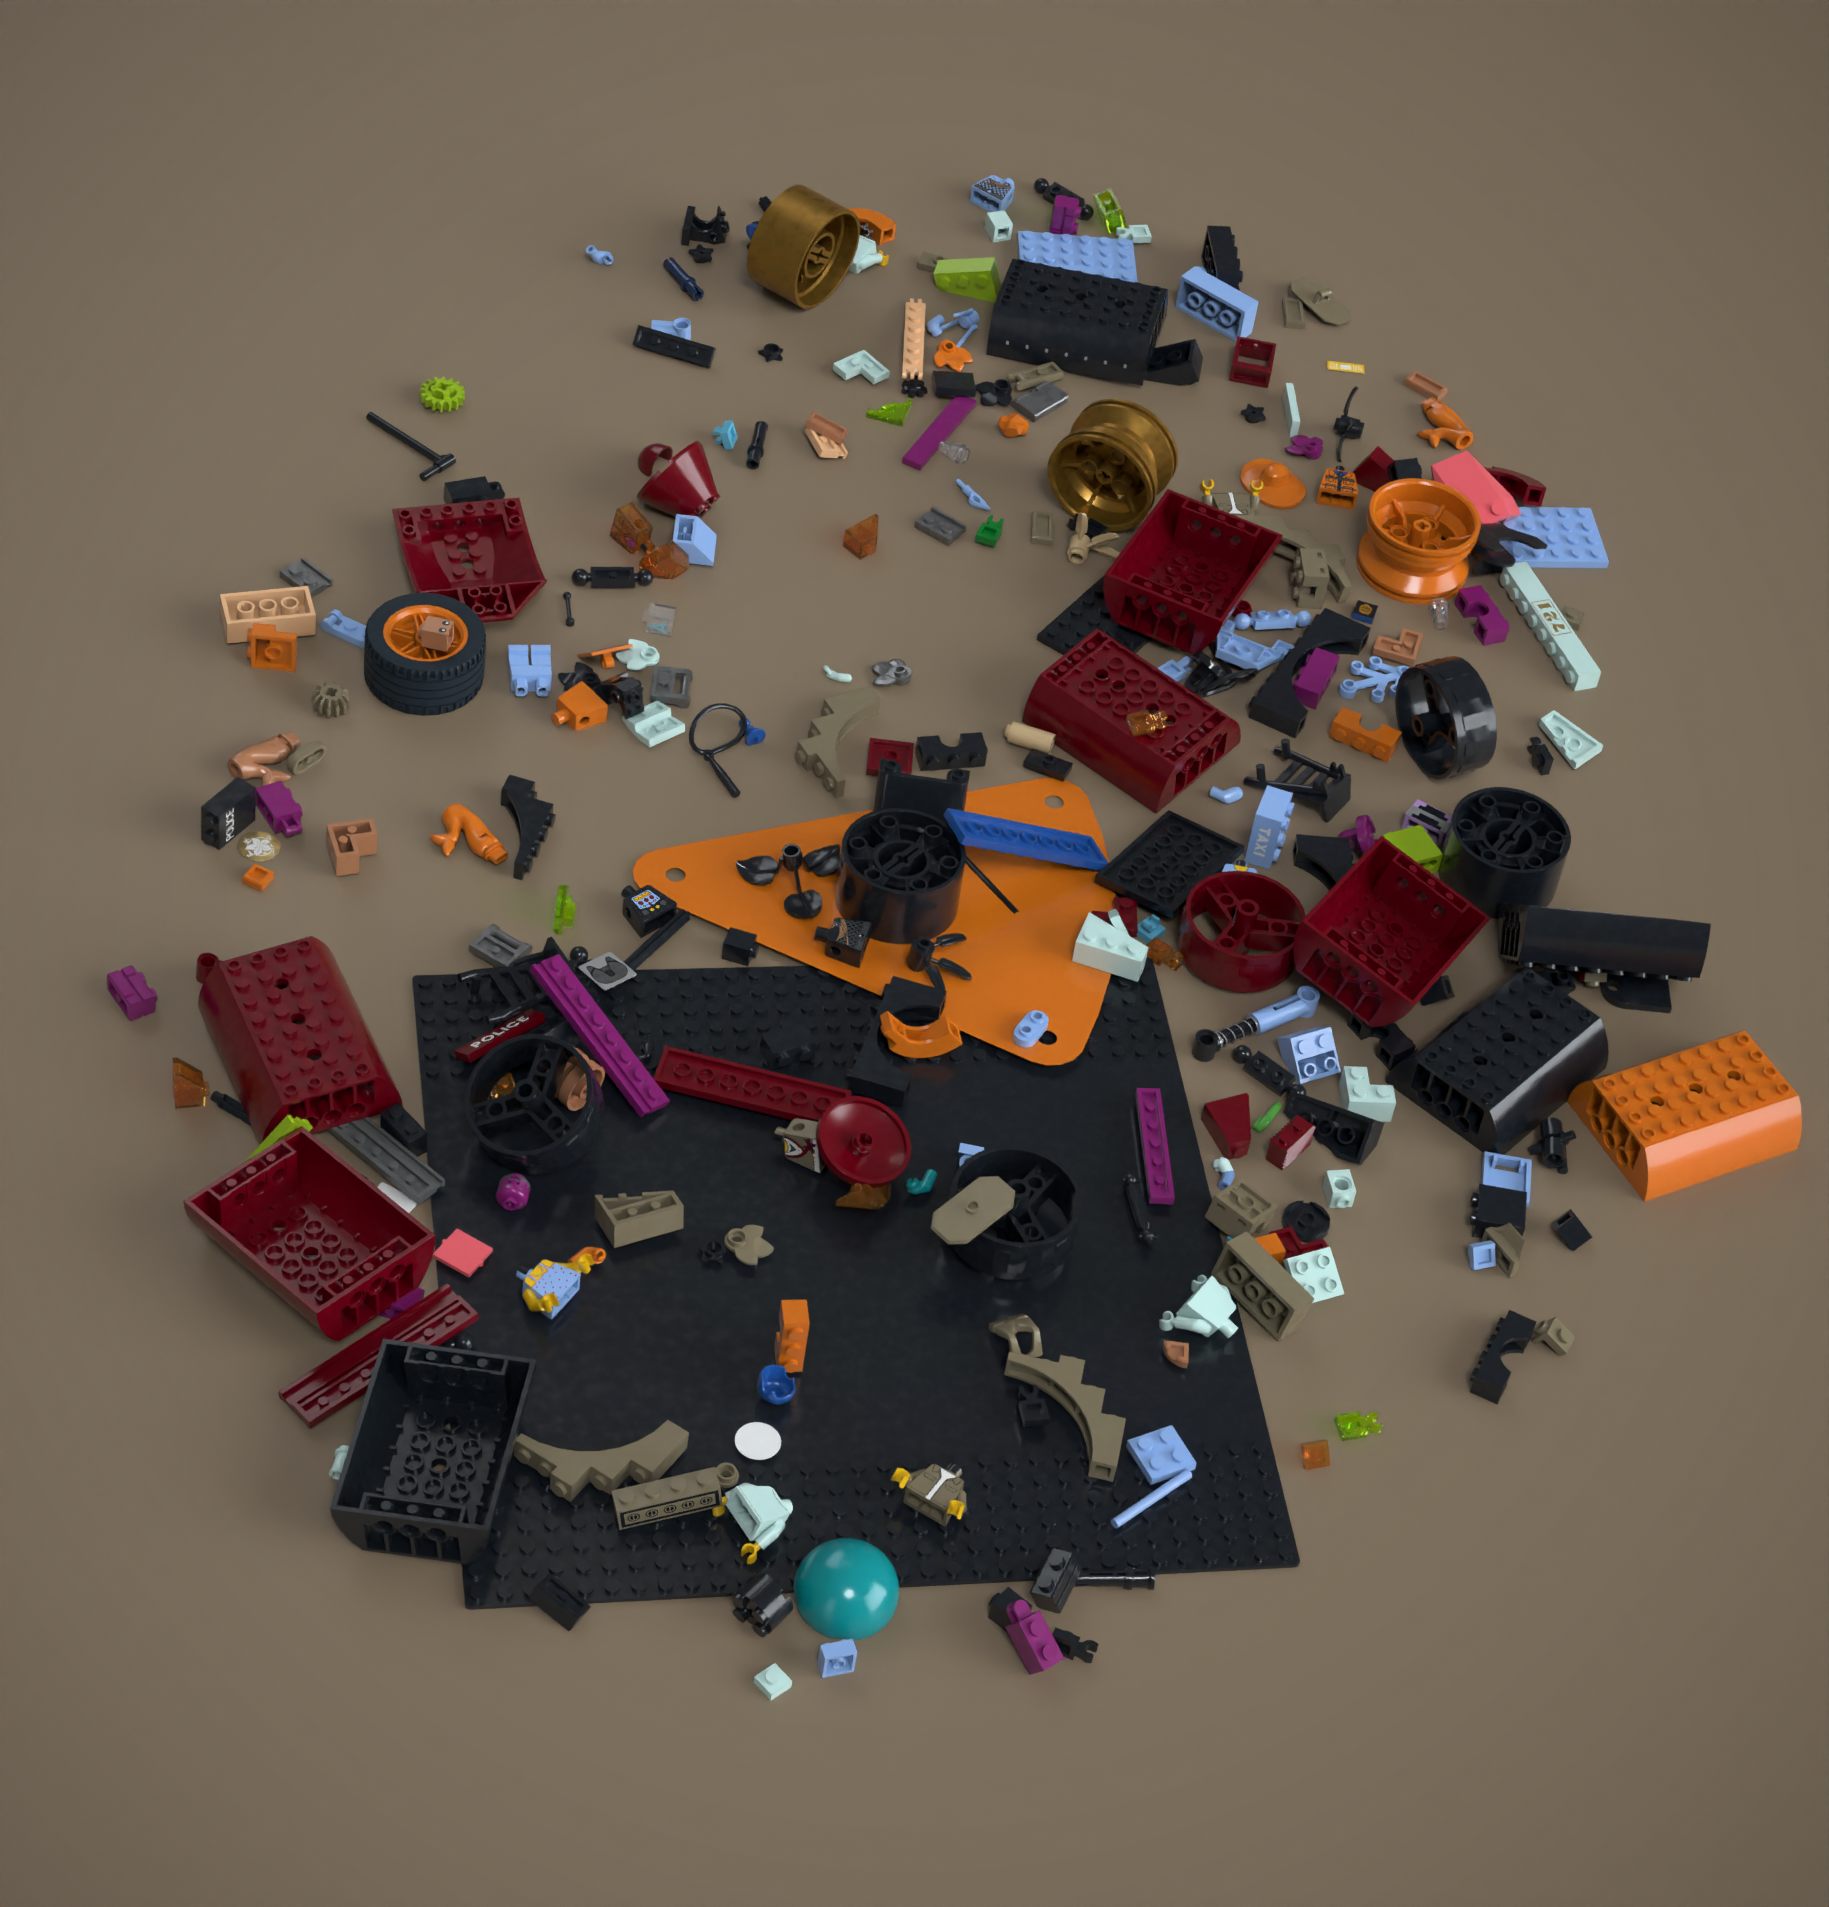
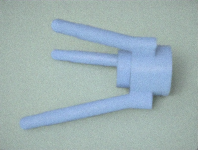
(967, 319)

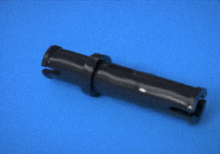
(756, 450)

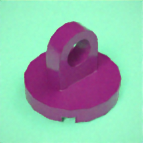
(1361, 835)

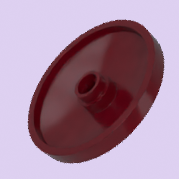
(863, 1141)

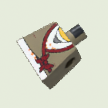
(801, 1143)

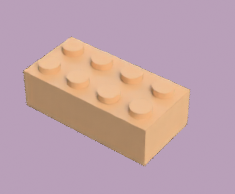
(286, 608)

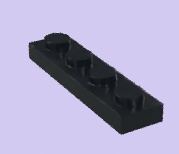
(674, 346)

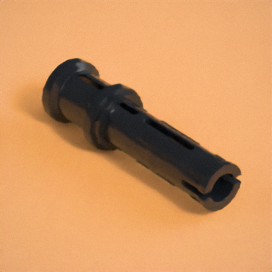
(1128, 1578)

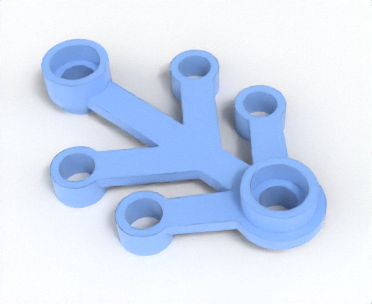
(1348, 687)

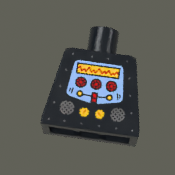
(646, 909)

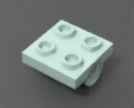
(1316, 1273)

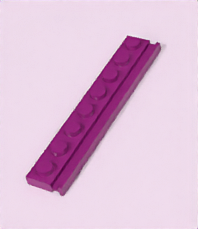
(599, 1035)

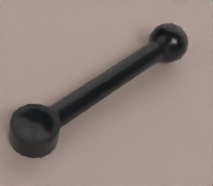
(569, 621)

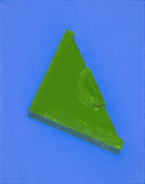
(891, 413)

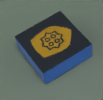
(1364, 612)

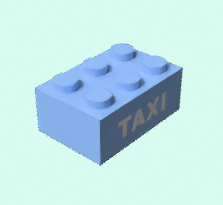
(1268, 827)

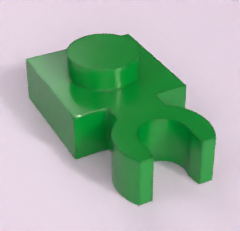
(990, 532)

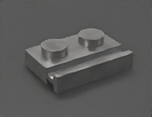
(940, 526)
(306, 574)

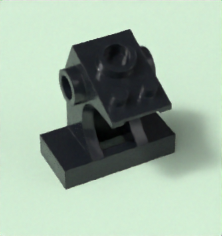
(704, 231)
(624, 691)

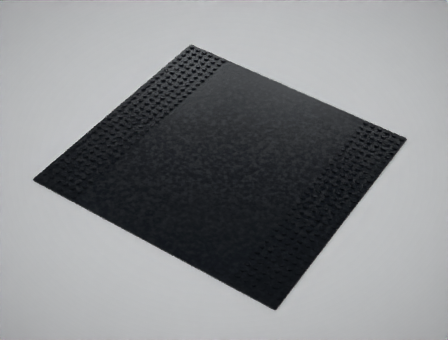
(896, 1317)

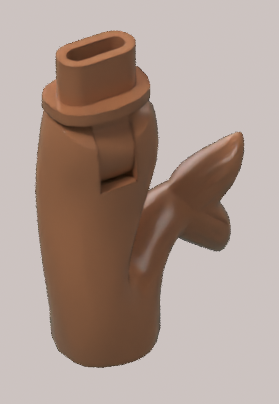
(247, 761)

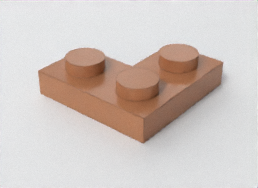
(1401, 651)

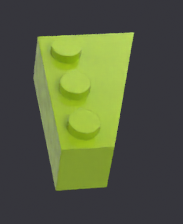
(969, 277)

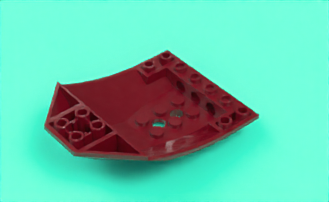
(498, 546)

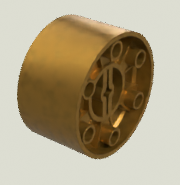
(803, 246)

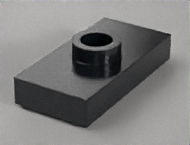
(1047, 764)

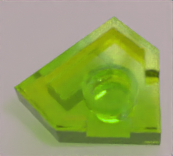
(564, 911)

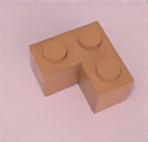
(348, 842)

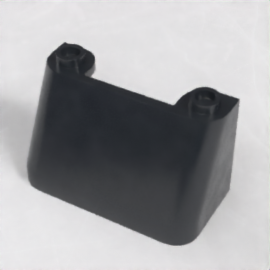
(920, 792)

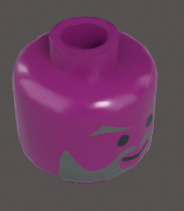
(513, 1191)

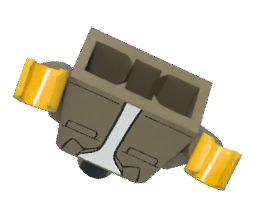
(1232, 502)
(934, 1491)

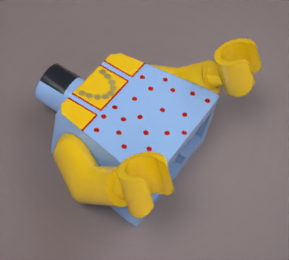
(552, 1283)

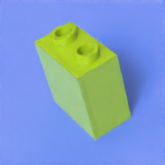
(1417, 845)

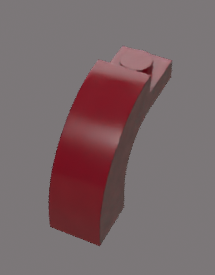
(1520, 486)

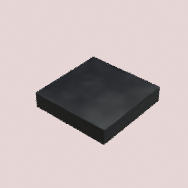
(954, 383)

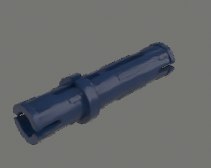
(687, 282)

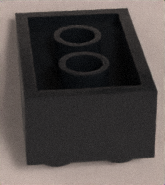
(1176, 364)

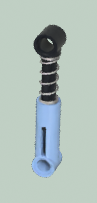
(1298, 1005)

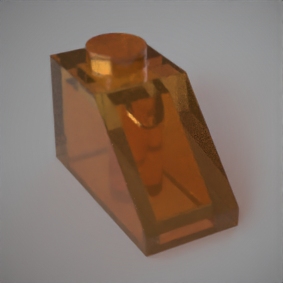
(862, 537)
(188, 1085)

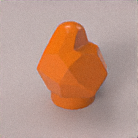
(1013, 425)

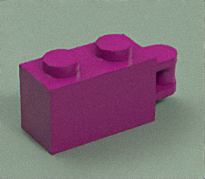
(279, 808)
(1032, 1637)

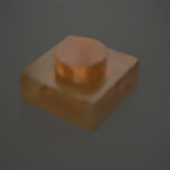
(1315, 1454)

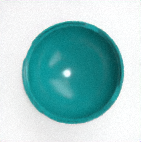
(846, 1589)

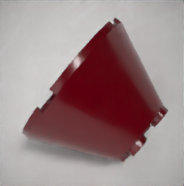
(683, 486)

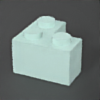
(1366, 1099)

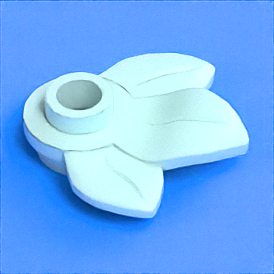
(639, 655)

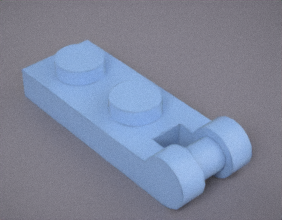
(347, 630)

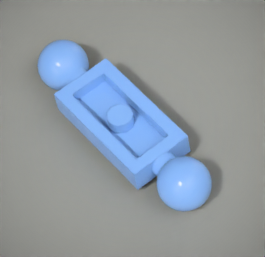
(1272, 620)

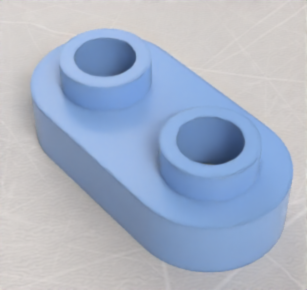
(1030, 1028)

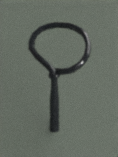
(1233, 677)
(709, 754)

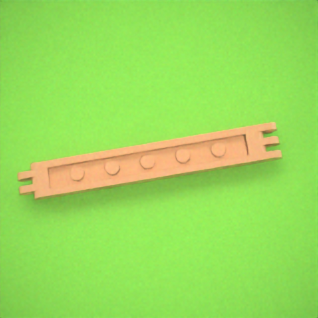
(914, 339)

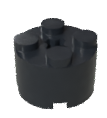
(761, 1603)

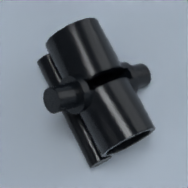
(1553, 1144)

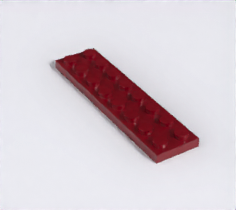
(744, 1085)

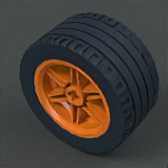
(419, 677)

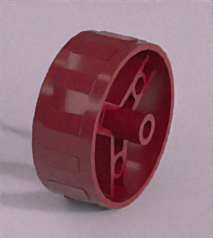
(1234, 904)

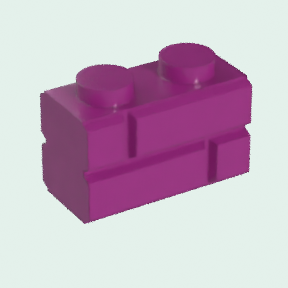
(1065, 215)
(131, 992)

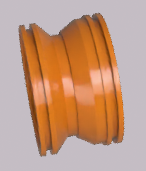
(1418, 541)

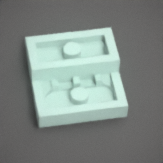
(654, 724)

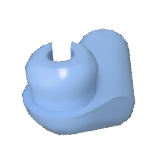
(933, 325)
(1226, 796)

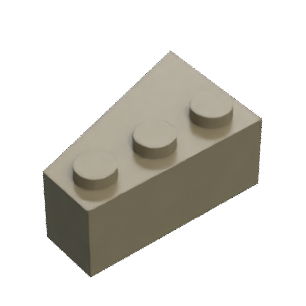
(638, 1217)

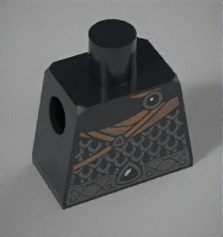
(846, 940)

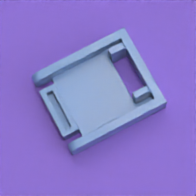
(1505, 1179)

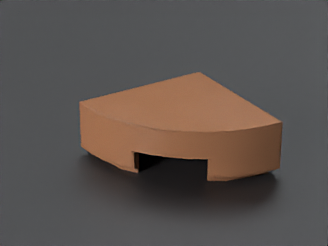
(1176, 1352)

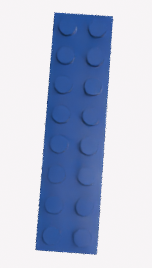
(1025, 839)

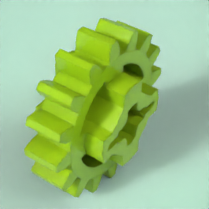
(442, 394)

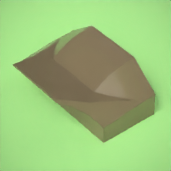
(1507, 1247)

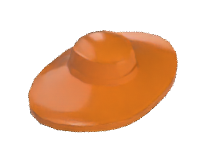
(1280, 485)

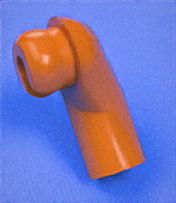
(597, 1254)

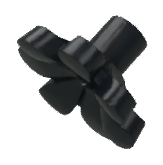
(914, 387)

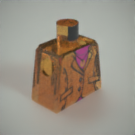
(632, 529)

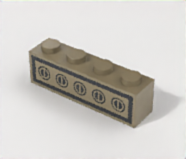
(667, 1498)

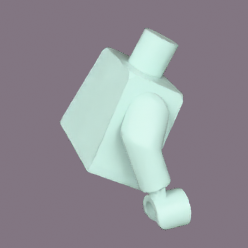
(1204, 1311)

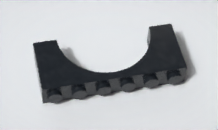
(872, 1072)

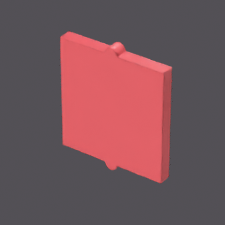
(462, 1252)

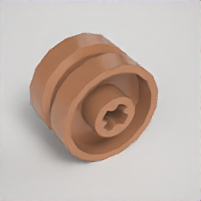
(573, 1084)

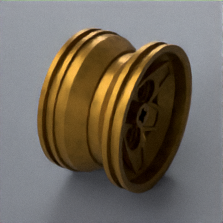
(1113, 463)

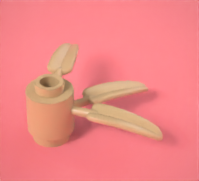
(1081, 543)

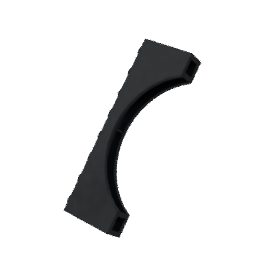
(1276, 701)
(1323, 857)

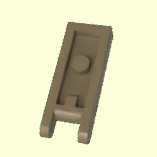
(1035, 375)

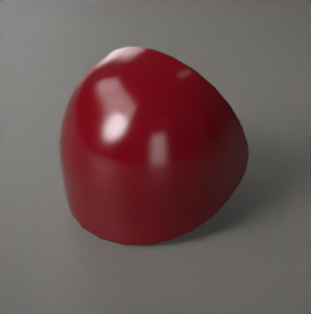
(649, 455)

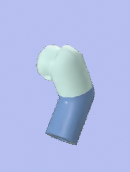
(1227, 1172)

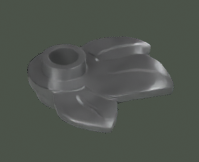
(891, 673)

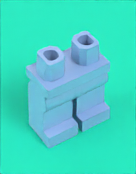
(531, 677)

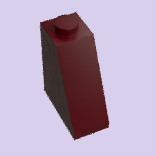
(1373, 470)
(1229, 1124)

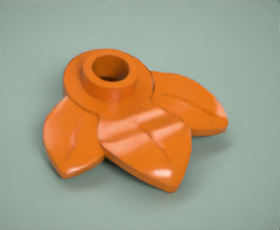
(951, 355)

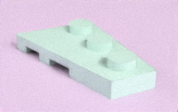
(1569, 739)

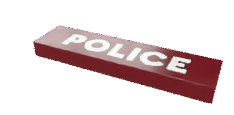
(508, 1030)

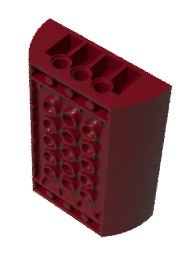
(1091, 723)

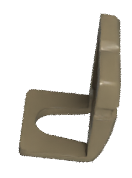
(1018, 1323)

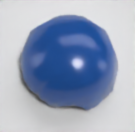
(775, 1385)

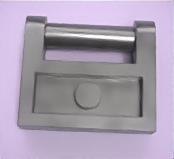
(663, 685)
(496, 952)

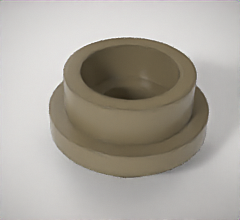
(728, 1470)

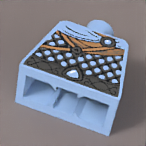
(993, 193)

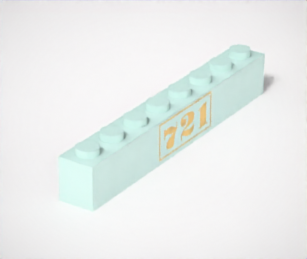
(1550, 626)

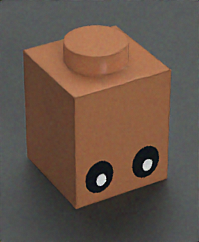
(436, 633)

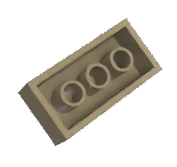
(1262, 1286)

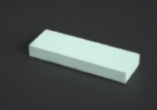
(1291, 409)

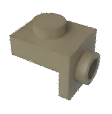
(1554, 1334)

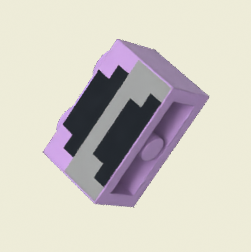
(1433, 821)

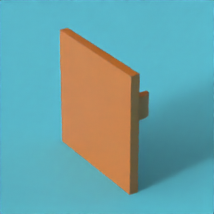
(606, 656)

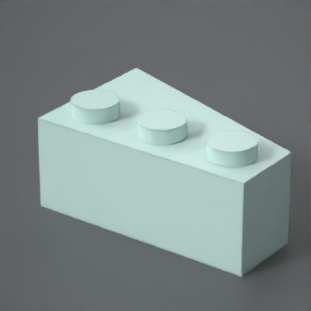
(1109, 949)

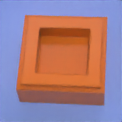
(258, 877)

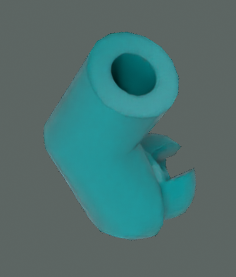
(925, 1185)

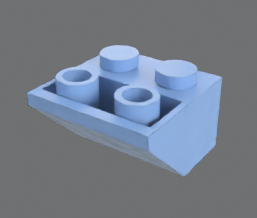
(695, 539)
(1310, 1054)

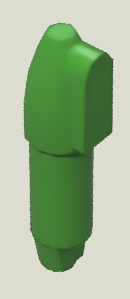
(1264, 1121)

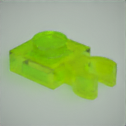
(1355, 1426)

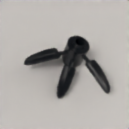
(1347, 426)
(921, 955)

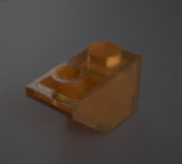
(666, 561)

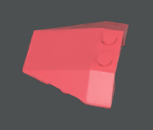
(1478, 485)

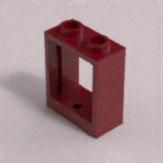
(1252, 373)

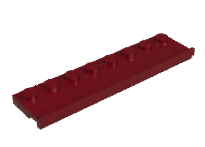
(349, 1371)

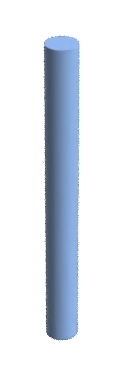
(1151, 1498)

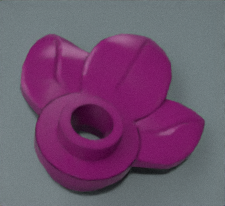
(1302, 444)

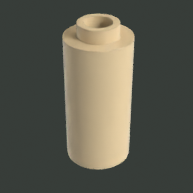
(1030, 737)

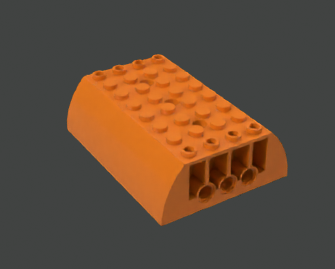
(1734, 1121)

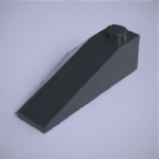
(1340, 1130)

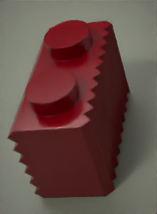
(1289, 1142)

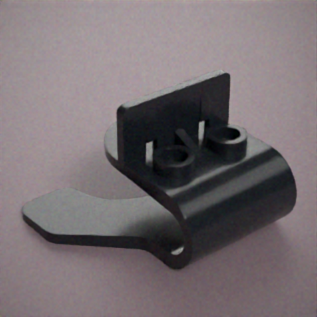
(1491, 554)

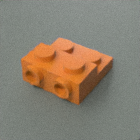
(272, 648)

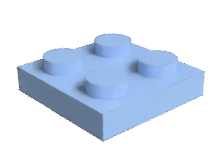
(1161, 1454)

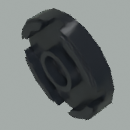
(1307, 1219)

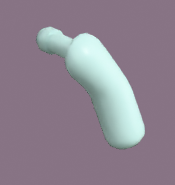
(840, 677)

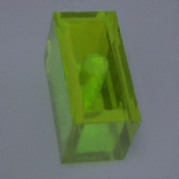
(1109, 210)

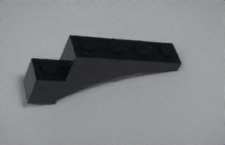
(531, 820)

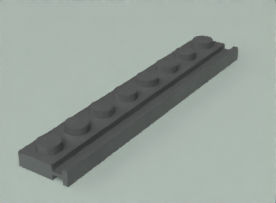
(389, 1158)

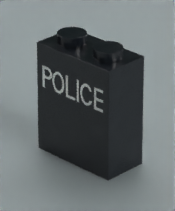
(228, 813)

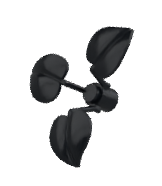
(822, 862)

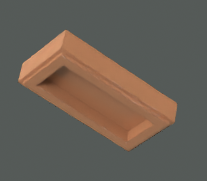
(1425, 386)
(826, 427)

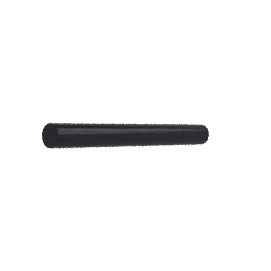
(997, 892)

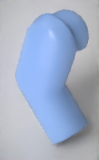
(599, 256)

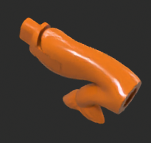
(1449, 423)
(478, 836)

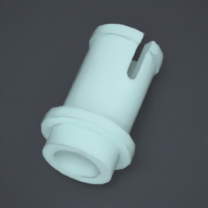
(340, 1456)

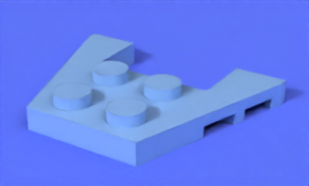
(1247, 653)

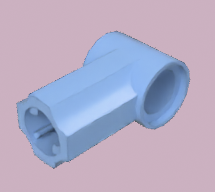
(679, 327)

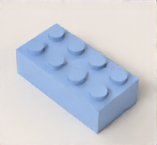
(1216, 304)

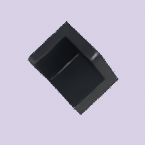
(1439, 991)
(1572, 1230)

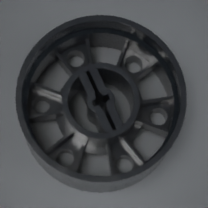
(1500, 848)
(900, 858)

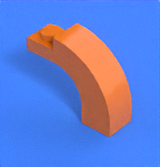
(882, 226)
(920, 1041)

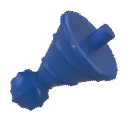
(753, 734)

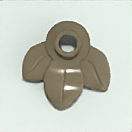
(748, 1244)

